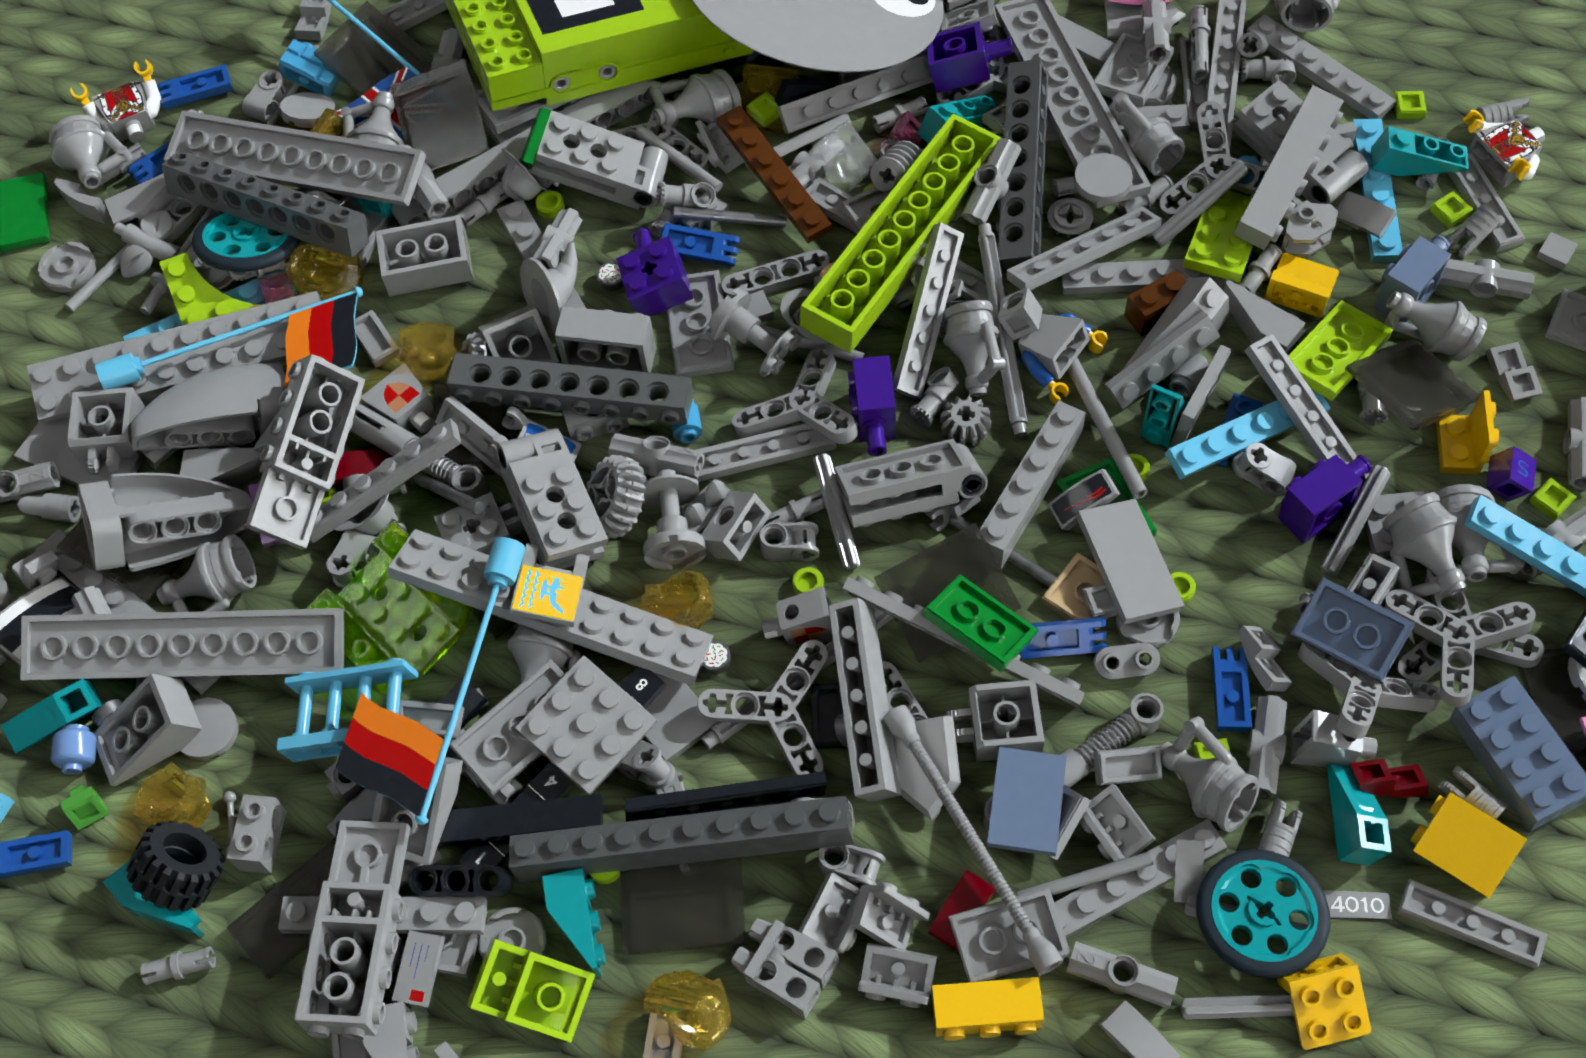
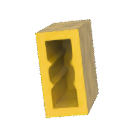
(1467, 843)

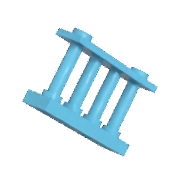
(329, 741)

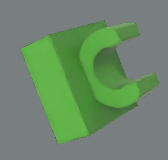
(84, 806)

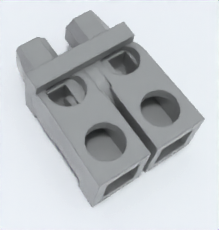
(786, 965)

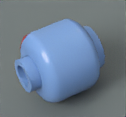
(73, 749)

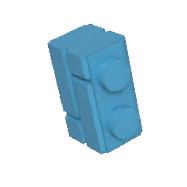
(305, 69)

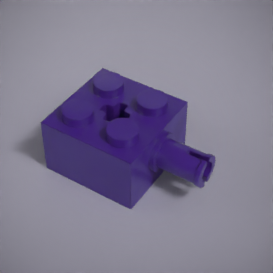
(963, 58)
(654, 275)
(873, 402)
(1322, 495)

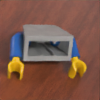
(1055, 347)

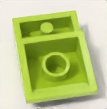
(531, 990)

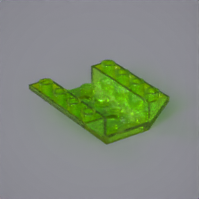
(386, 627)

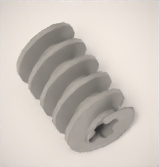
(893, 165)

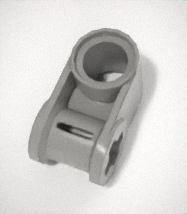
(265, 96)
(1267, 471)
(791, 541)
(351, 556)
(647, 766)
(853, 864)

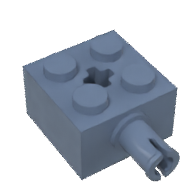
(1415, 273)

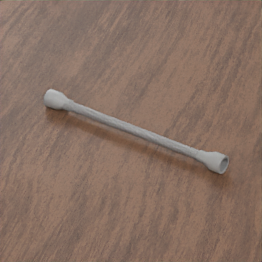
(1040, 950)

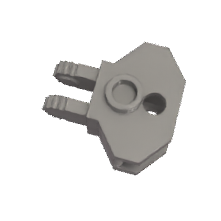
(1307, 225)

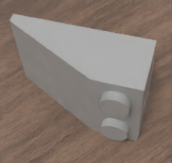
(146, 728)
(424, 838)

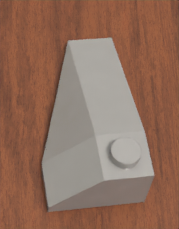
(1192, 298)

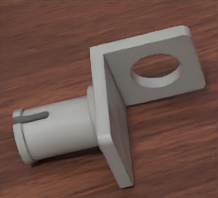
(908, 294)

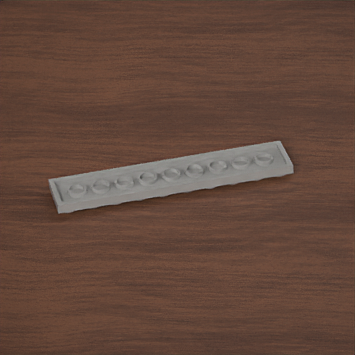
(1073, 97)
(302, 157)
(58, 378)
(599, 623)
(181, 644)

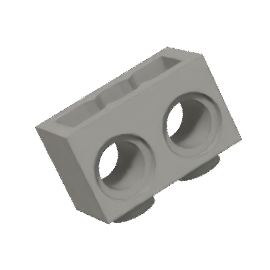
(257, 834)

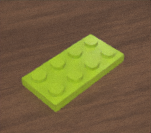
(1213, 245)
(1333, 344)

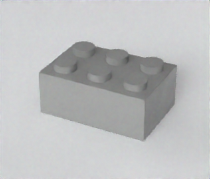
(424, 255)
(605, 339)

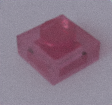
(906, 128)
(276, 288)

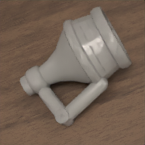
(1306, 14)
(702, 97)
(378, 126)
(1148, 137)
(81, 145)
(1441, 326)
(973, 338)
(1425, 534)
(1471, 545)
(216, 573)
(534, 648)
(1215, 785)

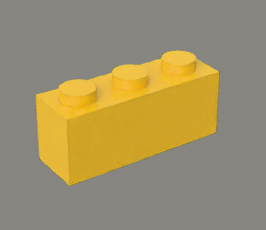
(987, 1008)

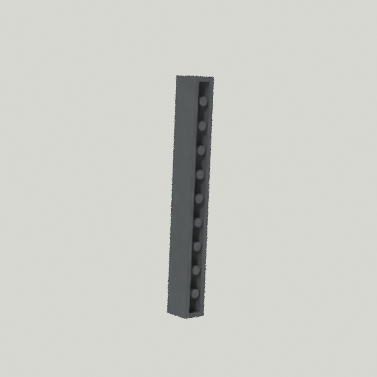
(683, 839)

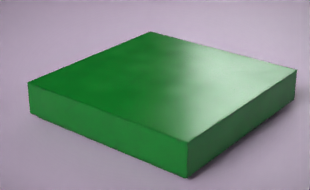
(534, 138)

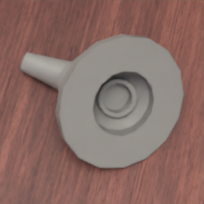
(549, 288)

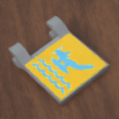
(548, 591)

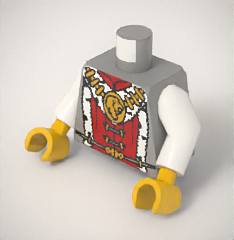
(127, 108)
(1505, 148)

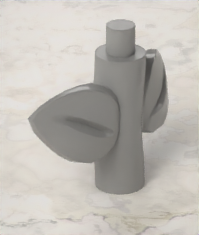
(145, 243)

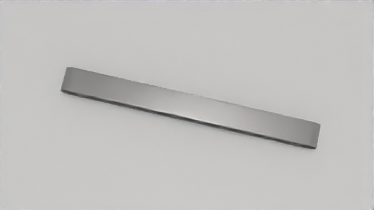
(487, 169)

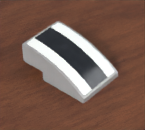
(47, 599)

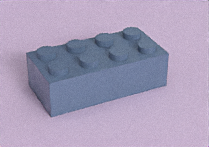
(1521, 753)

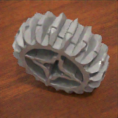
(617, 493)

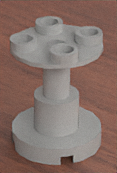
(735, 319)
(673, 540)

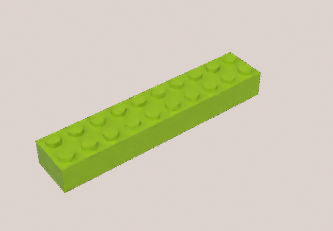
(897, 235)

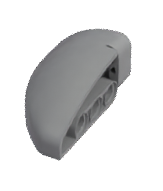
(212, 409)
(157, 517)

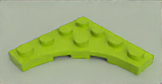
(193, 294)

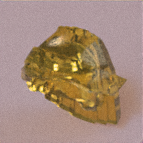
(323, 271)
(427, 349)
(682, 599)
(173, 797)
(691, 1007)

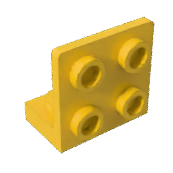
(1301, 285)
(1468, 439)
(1327, 1001)

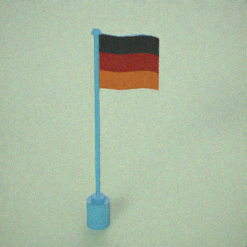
(316, 329)
(400, 754)

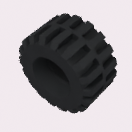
(175, 865)

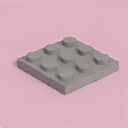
(586, 725)

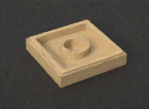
(1066, 592)

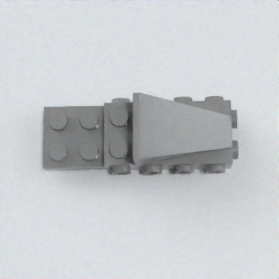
(303, 449)
(355, 933)

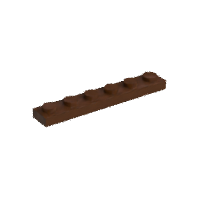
(774, 174)

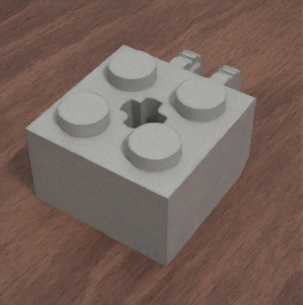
(102, 426)
(480, 530)
(988, 706)

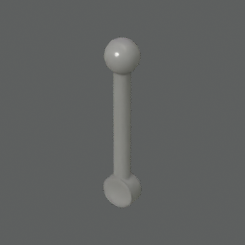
(229, 798)

